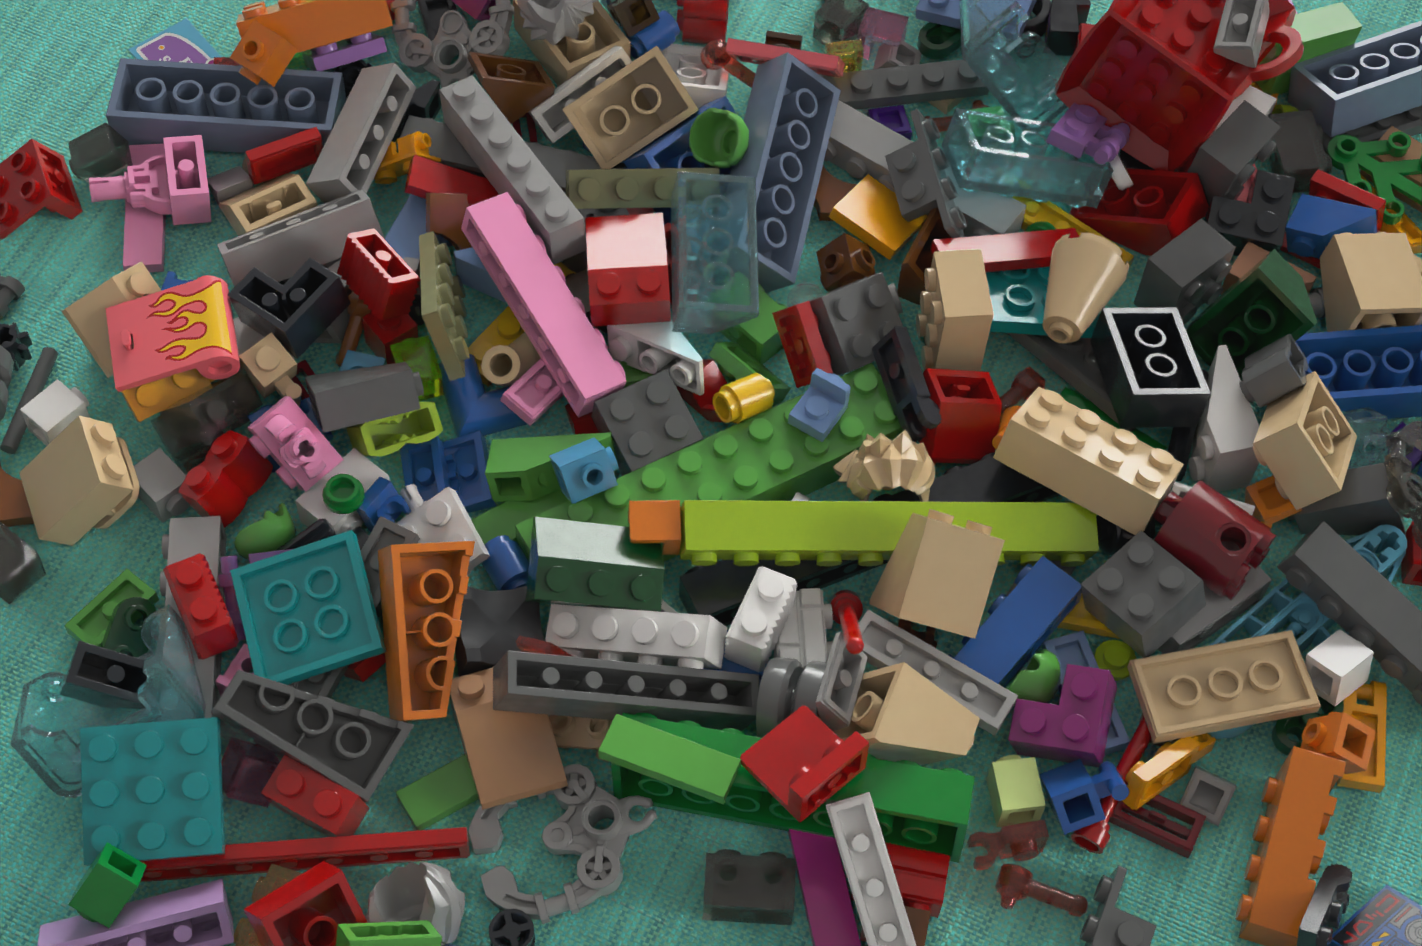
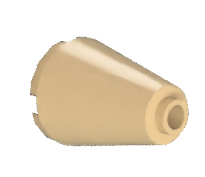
(1080, 283)

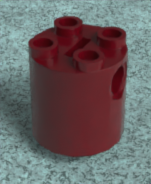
(1212, 537)

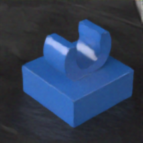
(382, 501)

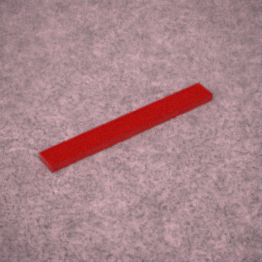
(307, 853)

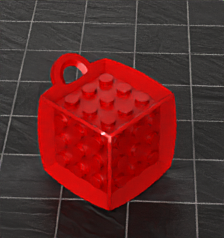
(1160, 74)

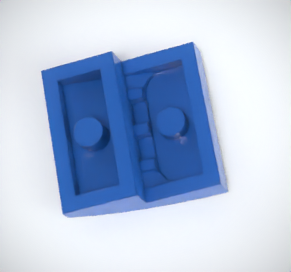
(452, 464)

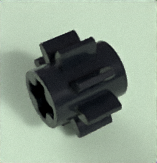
(15, 343)

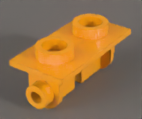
(397, 164)

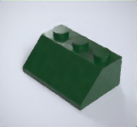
(1254, 312)
(593, 566)

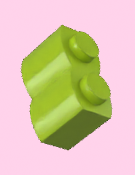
(393, 432)

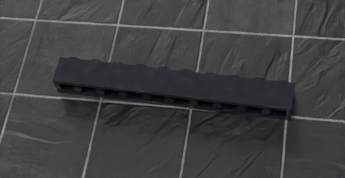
(722, 586)

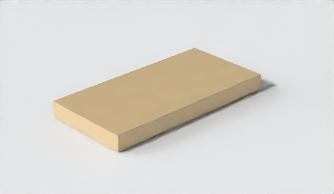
(1223, 686)

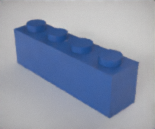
(1020, 622)

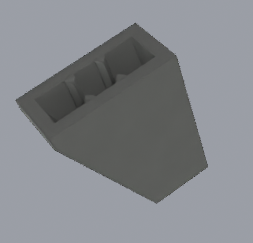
(363, 394)
(1356, 507)

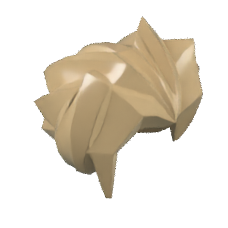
(887, 465)

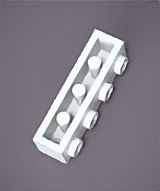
(638, 636)

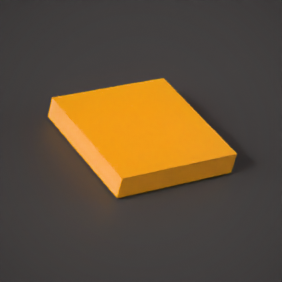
(875, 217)

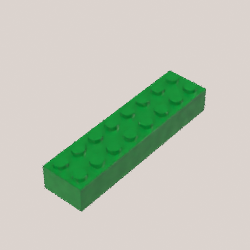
(912, 802)

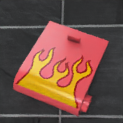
(173, 334)

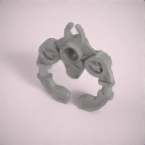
(451, 40)
(572, 833)

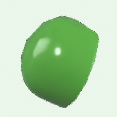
(719, 138)
(266, 534)
(1039, 679)

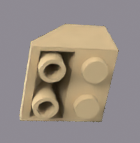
(268, 203)

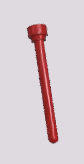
(847, 611)
(1096, 836)

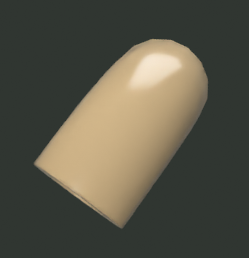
(508, 363)

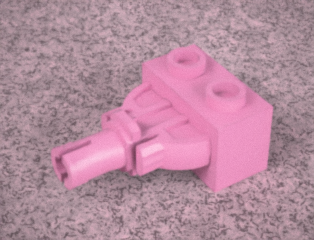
(164, 183)
(293, 444)

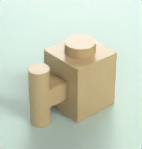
(271, 368)

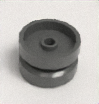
(785, 689)

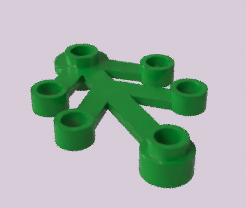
(1383, 174)

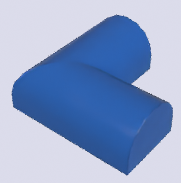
(474, 408)

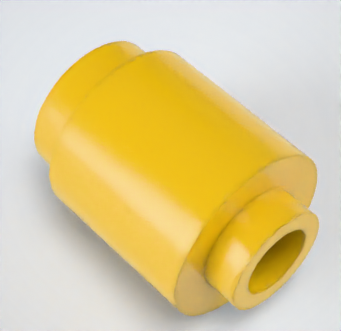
(744, 398)

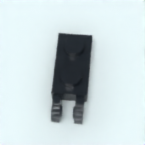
(906, 383)
(1325, 907)

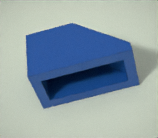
(1319, 218)

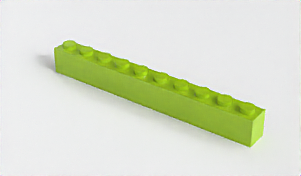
(871, 530)

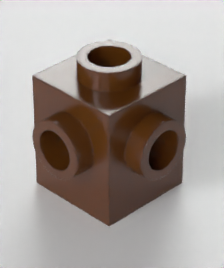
(844, 262)

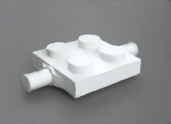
(442, 520)

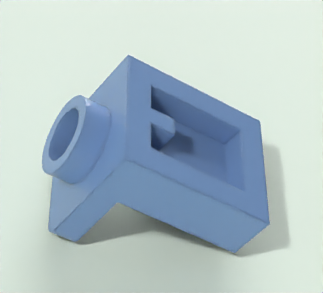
(821, 405)

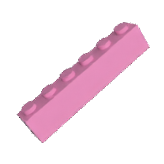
(542, 302)

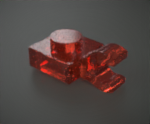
(1018, 841)

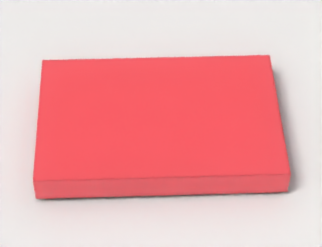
(759, 53)

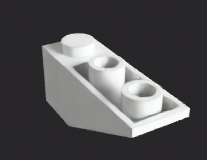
(657, 348)

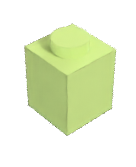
(1015, 790)

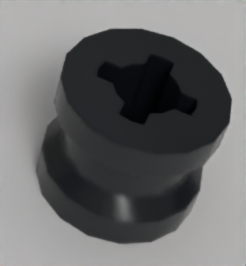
(511, 925)

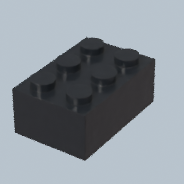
(1149, 367)

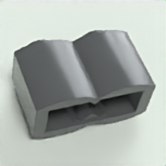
(1273, 371)

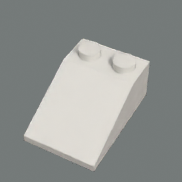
(700, 82)
(1226, 431)

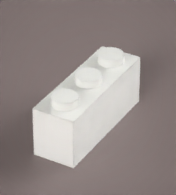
(549, 114)

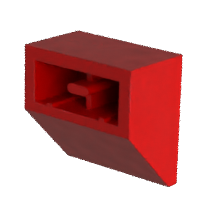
(968, 414)

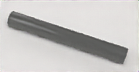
(34, 387)

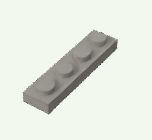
(891, 645)

